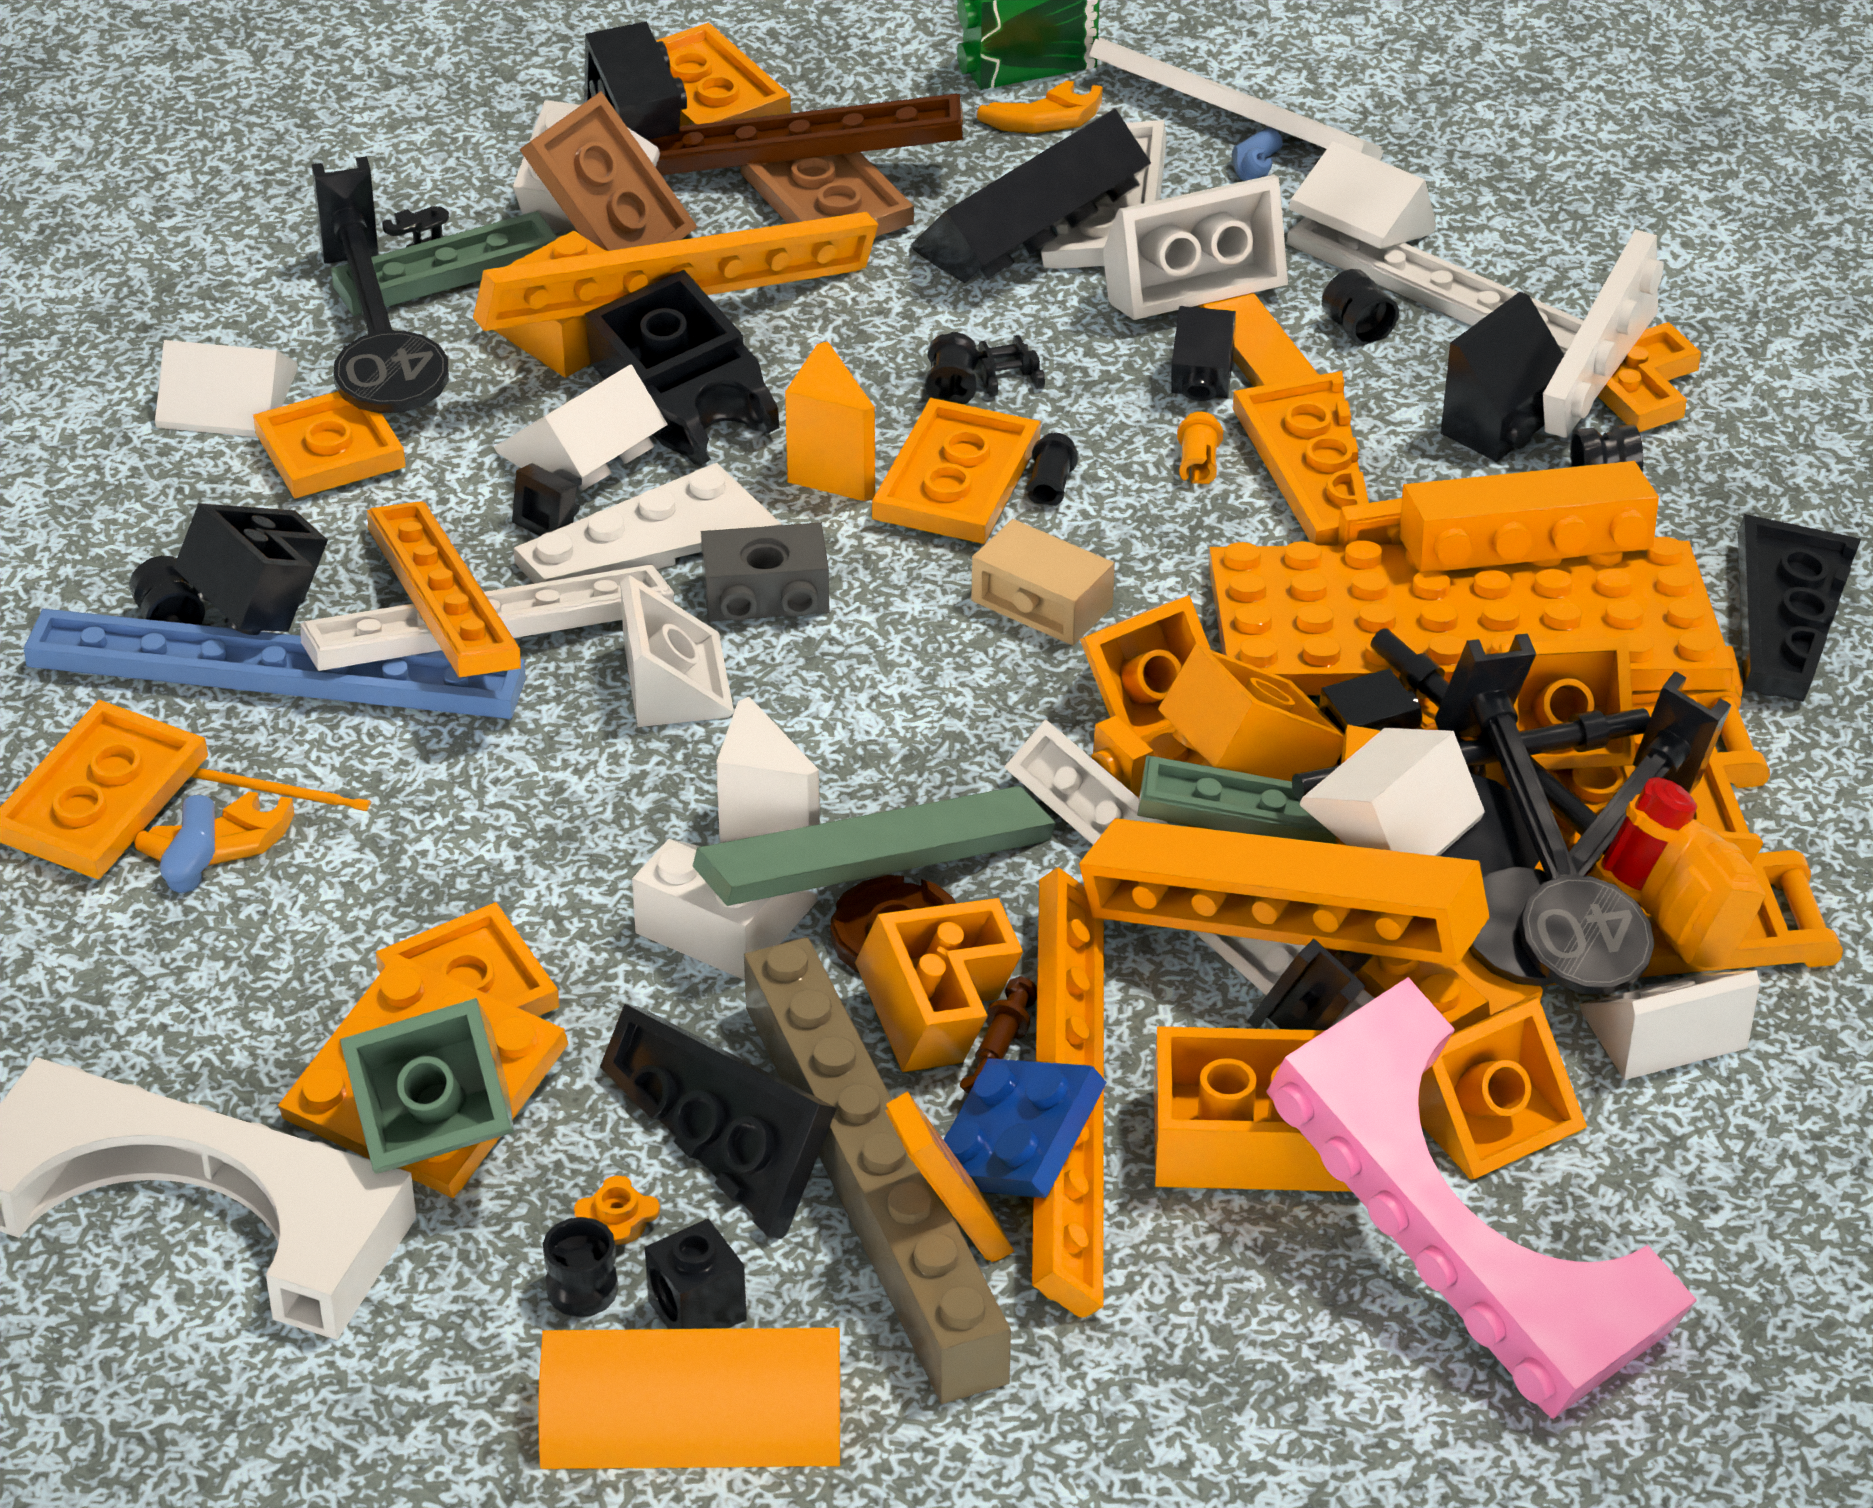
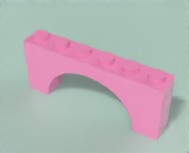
(1543, 1317)

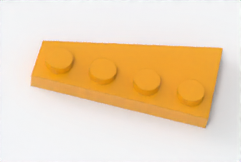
(1307, 448)

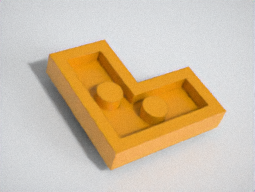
(1640, 385)

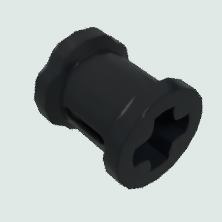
(952, 366)

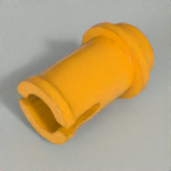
(1199, 437)

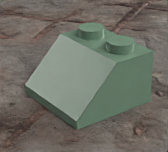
(428, 1085)

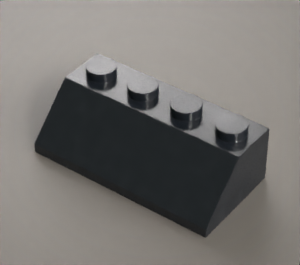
(1034, 200)

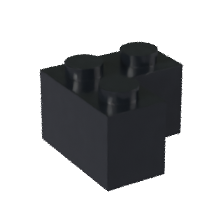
(635, 79)
(251, 563)

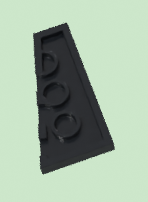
(1788, 601)
(723, 1111)

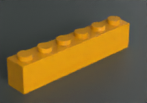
(1286, 890)

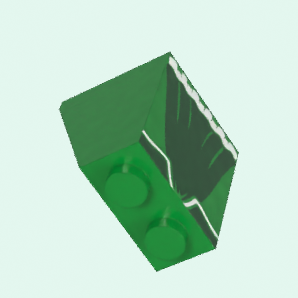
(1025, 39)

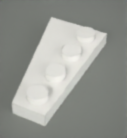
(1085, 242)

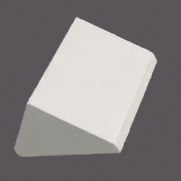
(1365, 198)
(220, 386)
(671, 660)
(763, 778)
(1399, 794)
(1675, 1021)

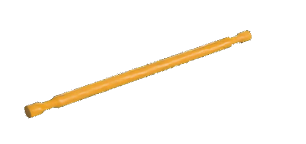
(279, 788)

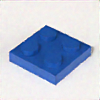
(1022, 1123)

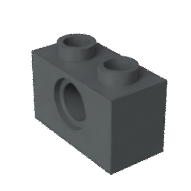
(765, 572)

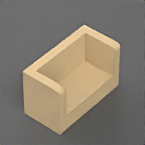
(1042, 581)

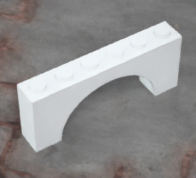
(323, 1205)

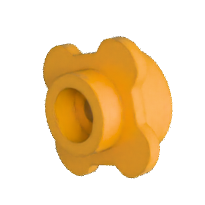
(632, 1209)

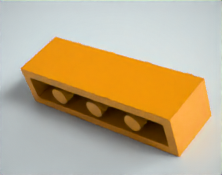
(1528, 516)

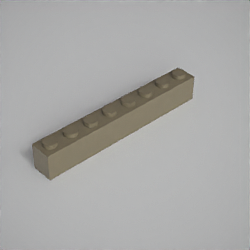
(888, 1200)

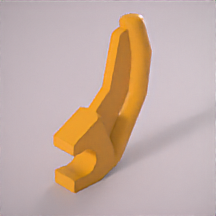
(1057, 111)
(238, 832)

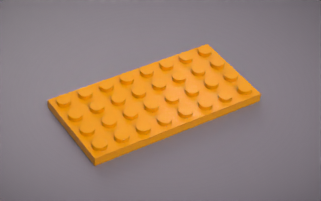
(1317, 607)

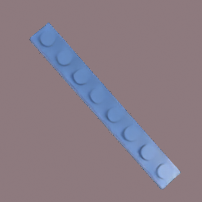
(259, 664)

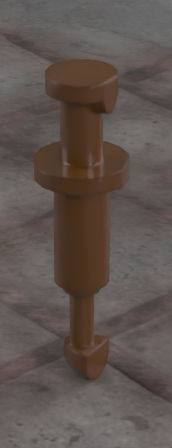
(1005, 1021)

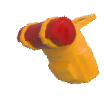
(1685, 873)

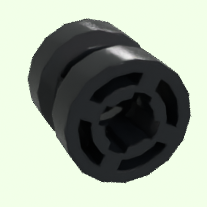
(1360, 306)
(1618, 445)
(165, 593)
(580, 1266)

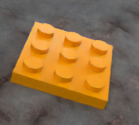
(404, 989)

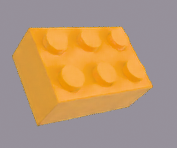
(1218, 1120)

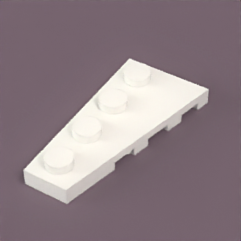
(1606, 335)
(645, 528)

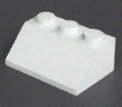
(1196, 248)

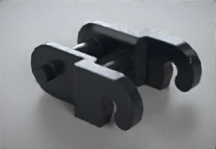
(420, 221)
(1025, 360)

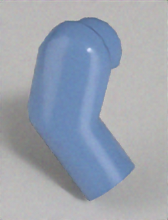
(1251, 155)
(192, 845)

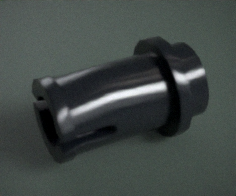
(1053, 459)

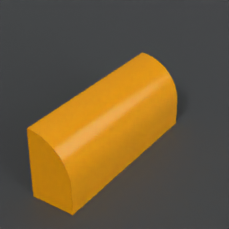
(689, 1398)

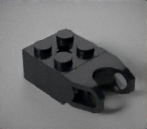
(686, 360)

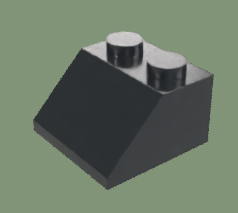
(1499, 379)

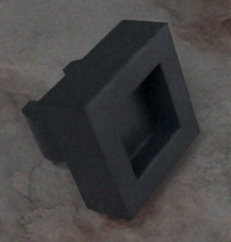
(544, 499)

